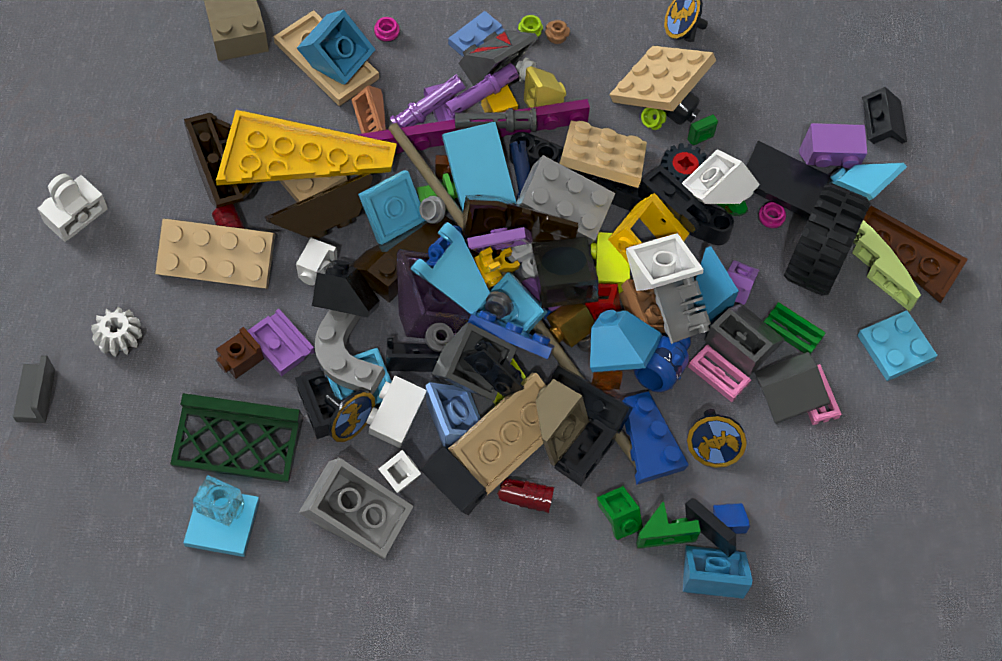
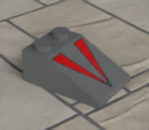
(495, 53)

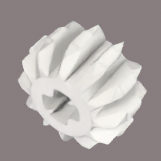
(106, 331)

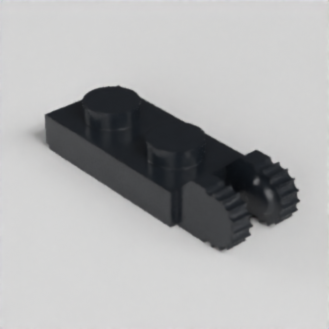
(676, 198)

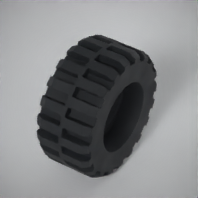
(827, 239)

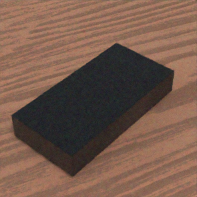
(711, 527)

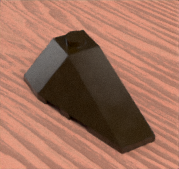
(489, 213)

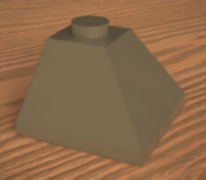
(560, 417)

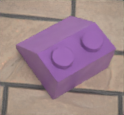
(834, 145)

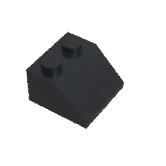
(344, 290)

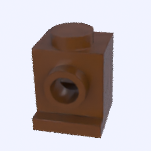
(239, 362)

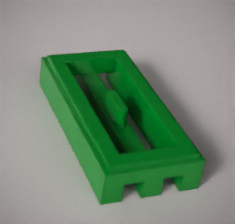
(796, 325)

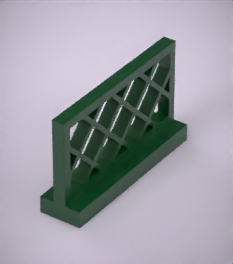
(237, 412)

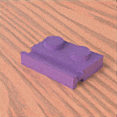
(281, 342)

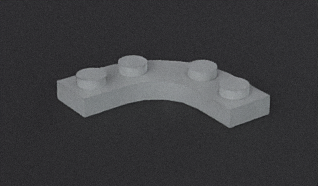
(335, 359)

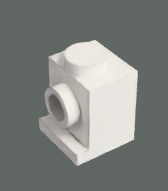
(314, 258)
(400, 471)

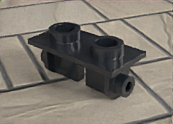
(501, 376)

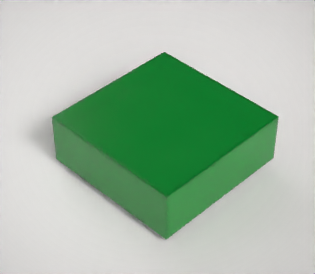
(702, 130)

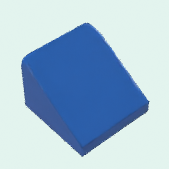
(733, 516)

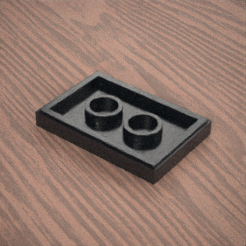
(786, 179)

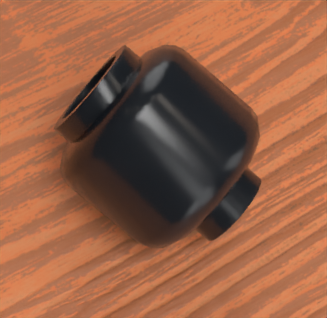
(685, 110)

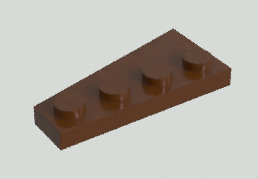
(925, 259)

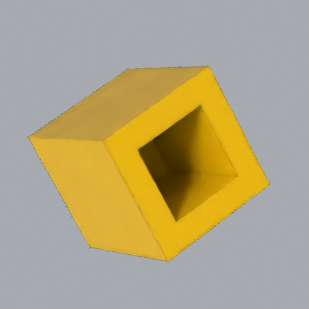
(500, 101)

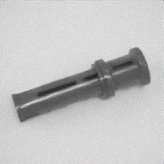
(462, 119)

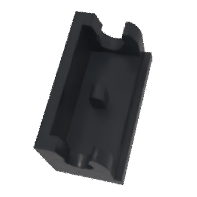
(410, 357)
(312, 391)
(586, 451)
(454, 481)

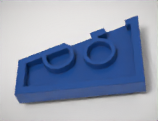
(512, 333)
(652, 442)

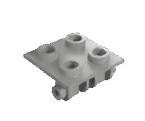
(678, 309)

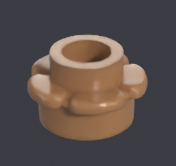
(557, 31)

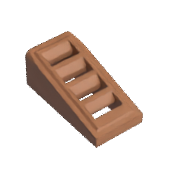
(367, 102)

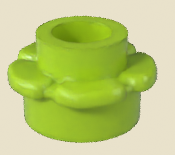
(531, 24)
(649, 121)

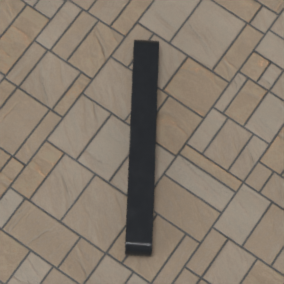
(628, 195)

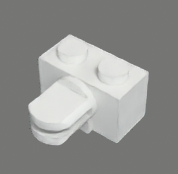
(71, 205)

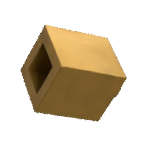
(570, 323)

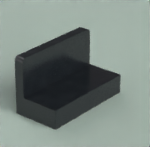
(884, 116)

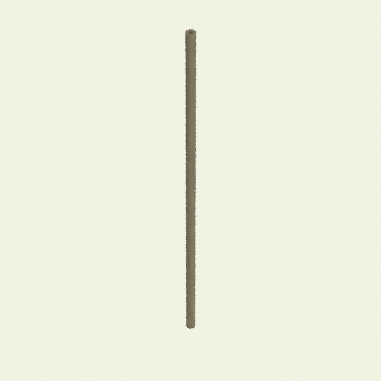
(559, 354)

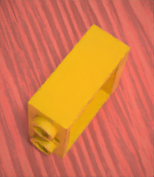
(651, 212)

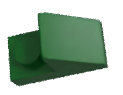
(660, 533)

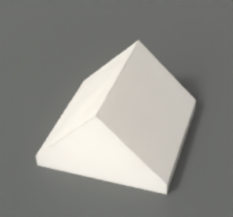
(661, 262)

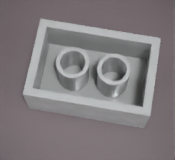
(566, 195)

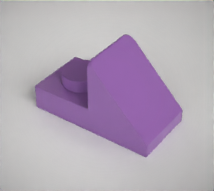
(743, 278)

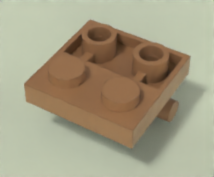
(642, 305)

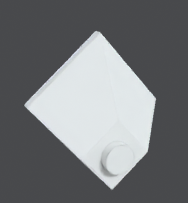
(721, 180)

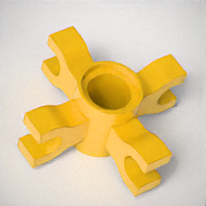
(492, 268)

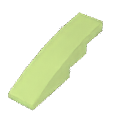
(885, 267)

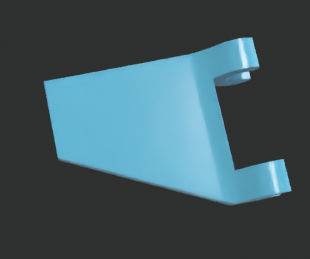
(455, 272)

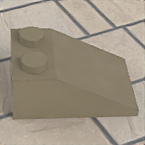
(236, 28)

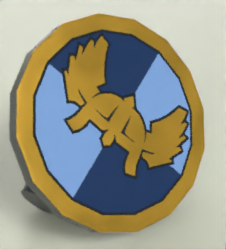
(684, 18)
(349, 414)
(716, 440)

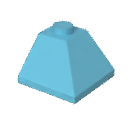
(867, 178)

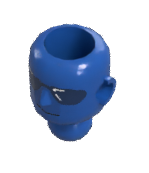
(665, 365)

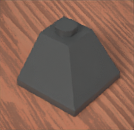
(456, 371)

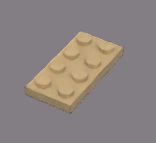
(290, 39)
(215, 253)
(502, 436)

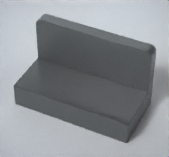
(34, 392)

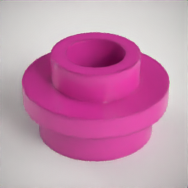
(386, 29)
(772, 209)

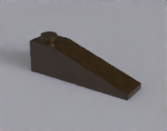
(379, 263)

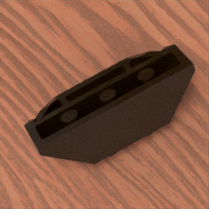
(208, 142)
(324, 210)

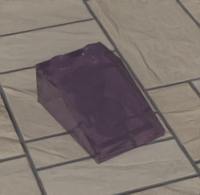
(421, 302)

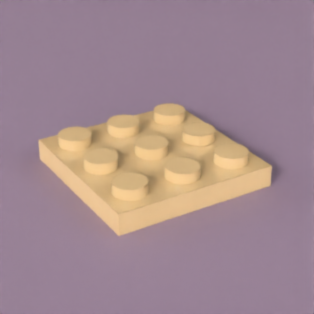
(663, 77)
(604, 153)

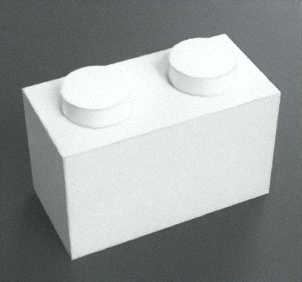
(396, 411)

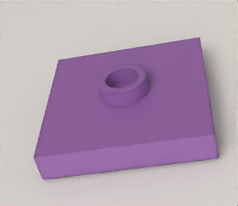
(500, 239)

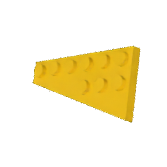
(280, 149)

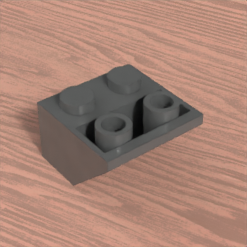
(743, 338)

